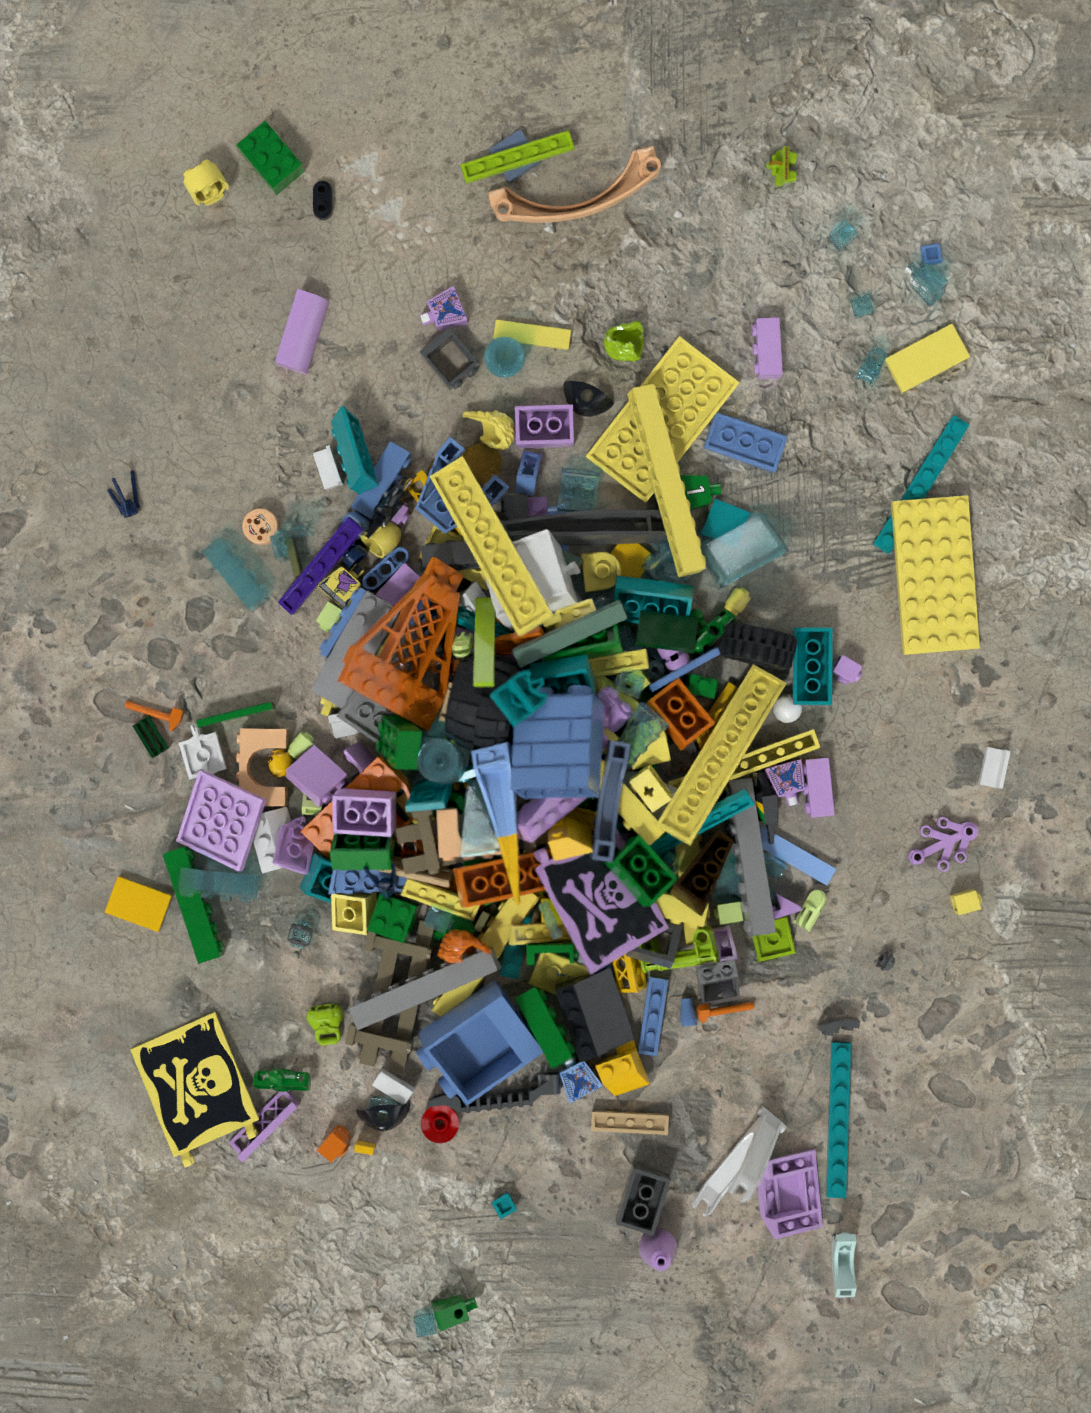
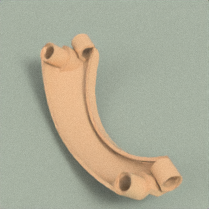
(630, 181)

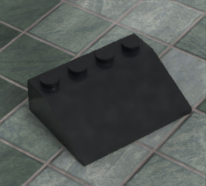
(594, 1013)

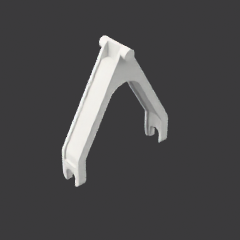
(744, 1163)

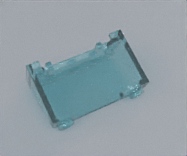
(742, 550)

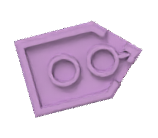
(293, 848)

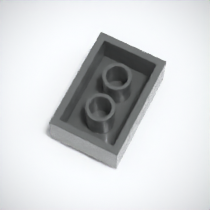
(643, 1199)

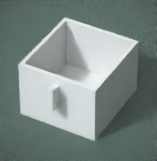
(548, 569)

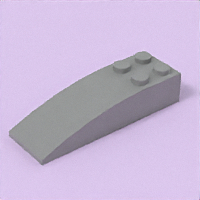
(365, 616)

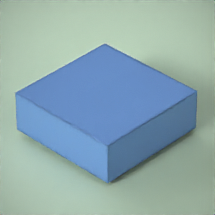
(931, 254)

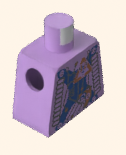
(445, 311)
(786, 780)

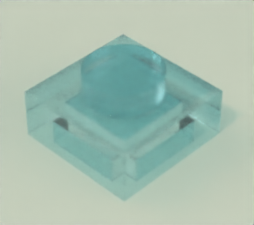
(425, 1324)

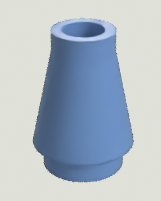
(688, 1014)

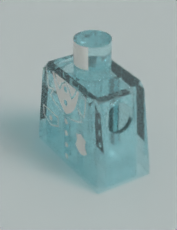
(927, 282)

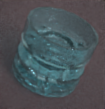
(495, 363)

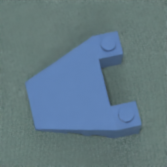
(430, 502)

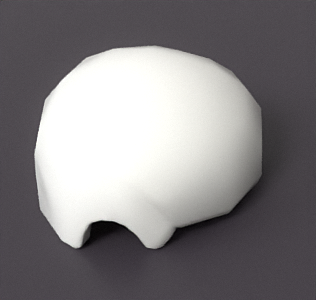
(785, 710)

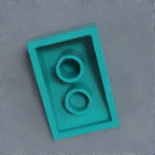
(318, 879)

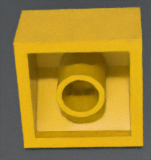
(569, 839)
(622, 1072)

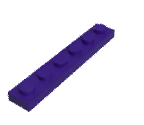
(321, 565)

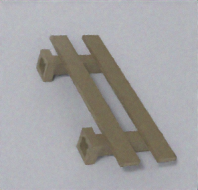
(427, 829)
(372, 1036)

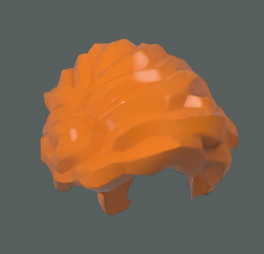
(457, 943)

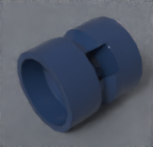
(354, 555)

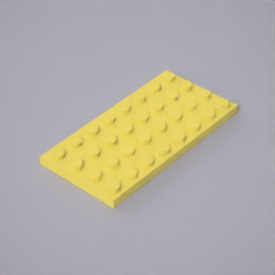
(690, 395)
(935, 575)

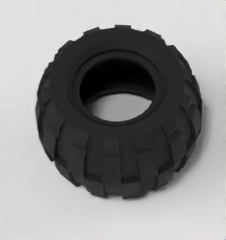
(471, 713)

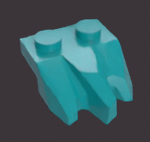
(519, 697)

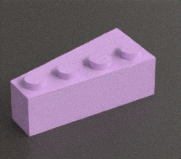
(542, 814)

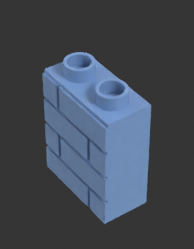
(560, 747)
(478, 1043)

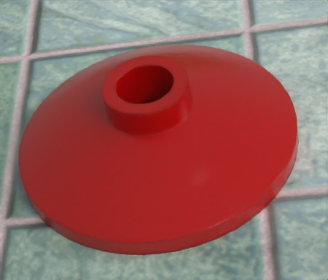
(439, 1133)

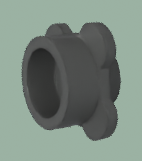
(885, 961)

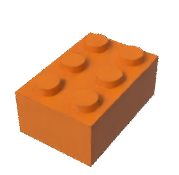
(682, 713)

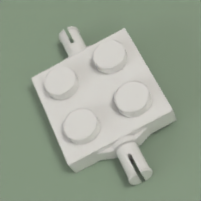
(202, 753)

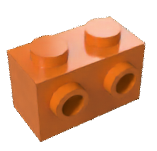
(335, 1143)

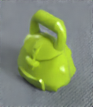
(325, 1020)

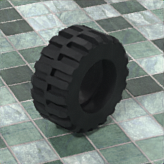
(758, 646)

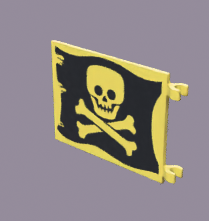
(195, 1086)

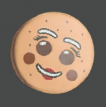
(260, 525)

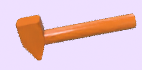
(173, 718)
(704, 1011)

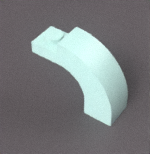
(843, 1264)

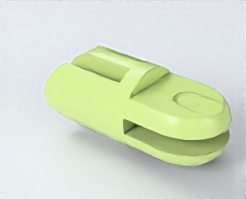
(462, 644)
(811, 909)

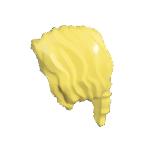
(497, 428)

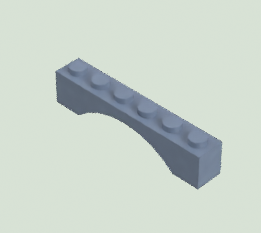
(608, 802)

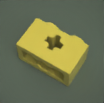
(649, 778)

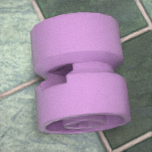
(670, 663)

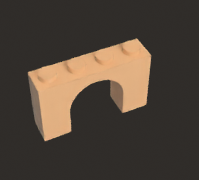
(250, 743)
(448, 837)

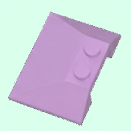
(791, 1195)

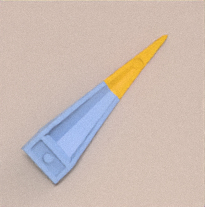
(493, 772)

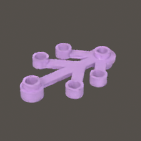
(946, 842)

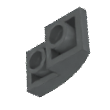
(833, 1025)

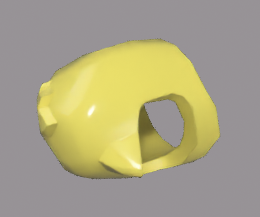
(383, 540)

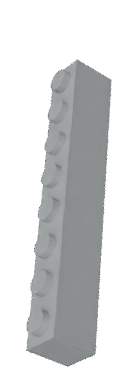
(750, 864)
(424, 988)

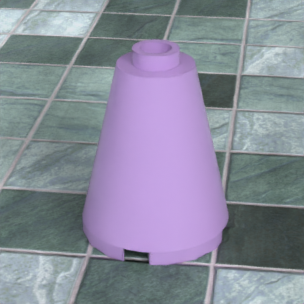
(658, 1250)

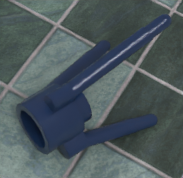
(126, 507)
(384, 885)

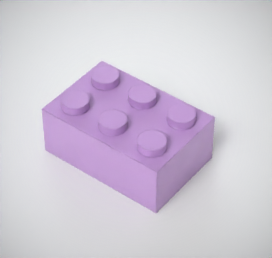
(544, 426)
(364, 812)

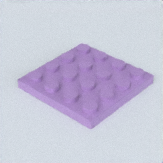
(221, 820)

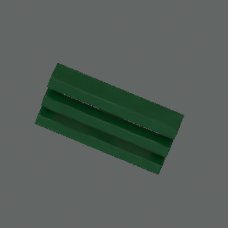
(142, 723)

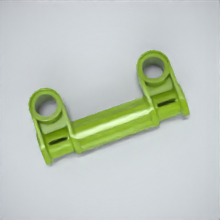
(704, 952)

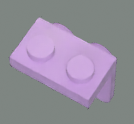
(359, 756)

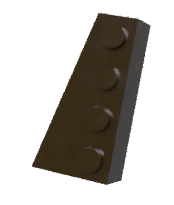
(701, 876)

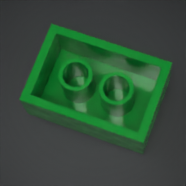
(270, 157)
(398, 742)
(362, 851)
(641, 871)

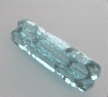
(550, 920)

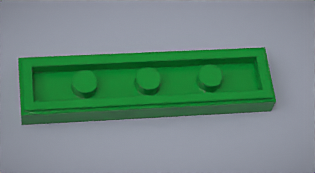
(235, 714)

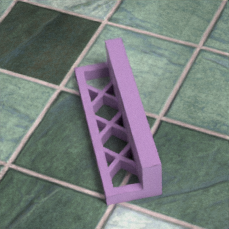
(265, 1132)

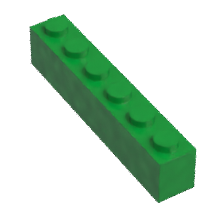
(194, 909)

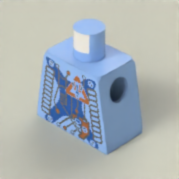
(579, 1079)

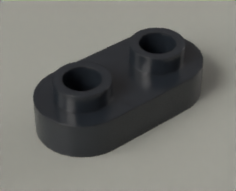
(322, 199)

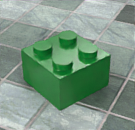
(393, 918)

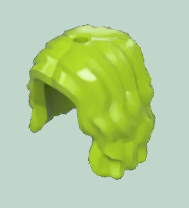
(625, 341)

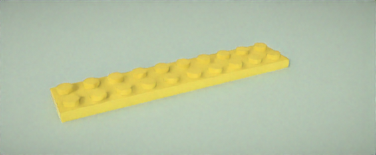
(491, 546)
(721, 755)

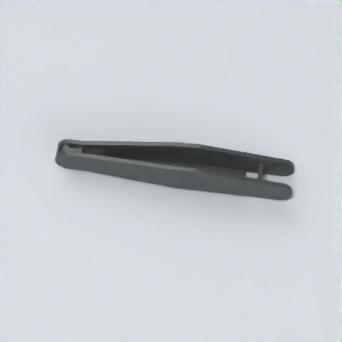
(591, 527)

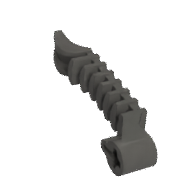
(547, 1084)

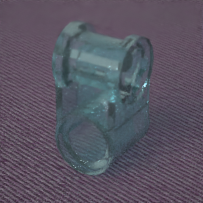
(870, 369)

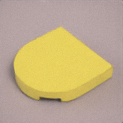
(599, 571)

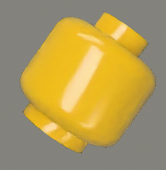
(279, 762)

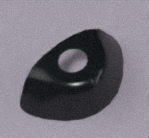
(597, 405)
(395, 1112)

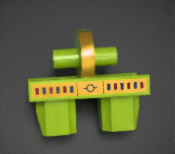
(780, 166)

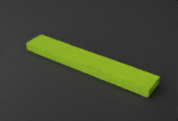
(517, 157)
(484, 643)

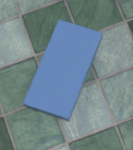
(745, 442)
(684, 669)

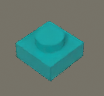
(504, 1205)

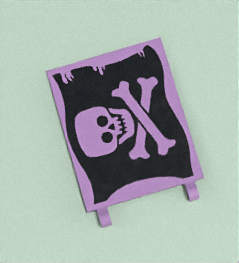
(597, 907)

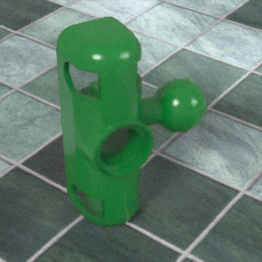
(716, 625)
(282, 1080)

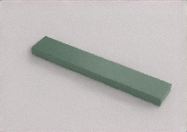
(569, 633)

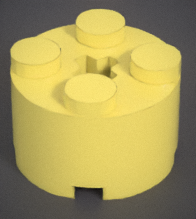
(205, 183)

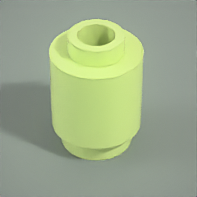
(300, 745)

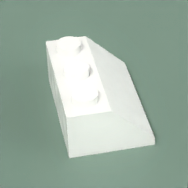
(267, 836)

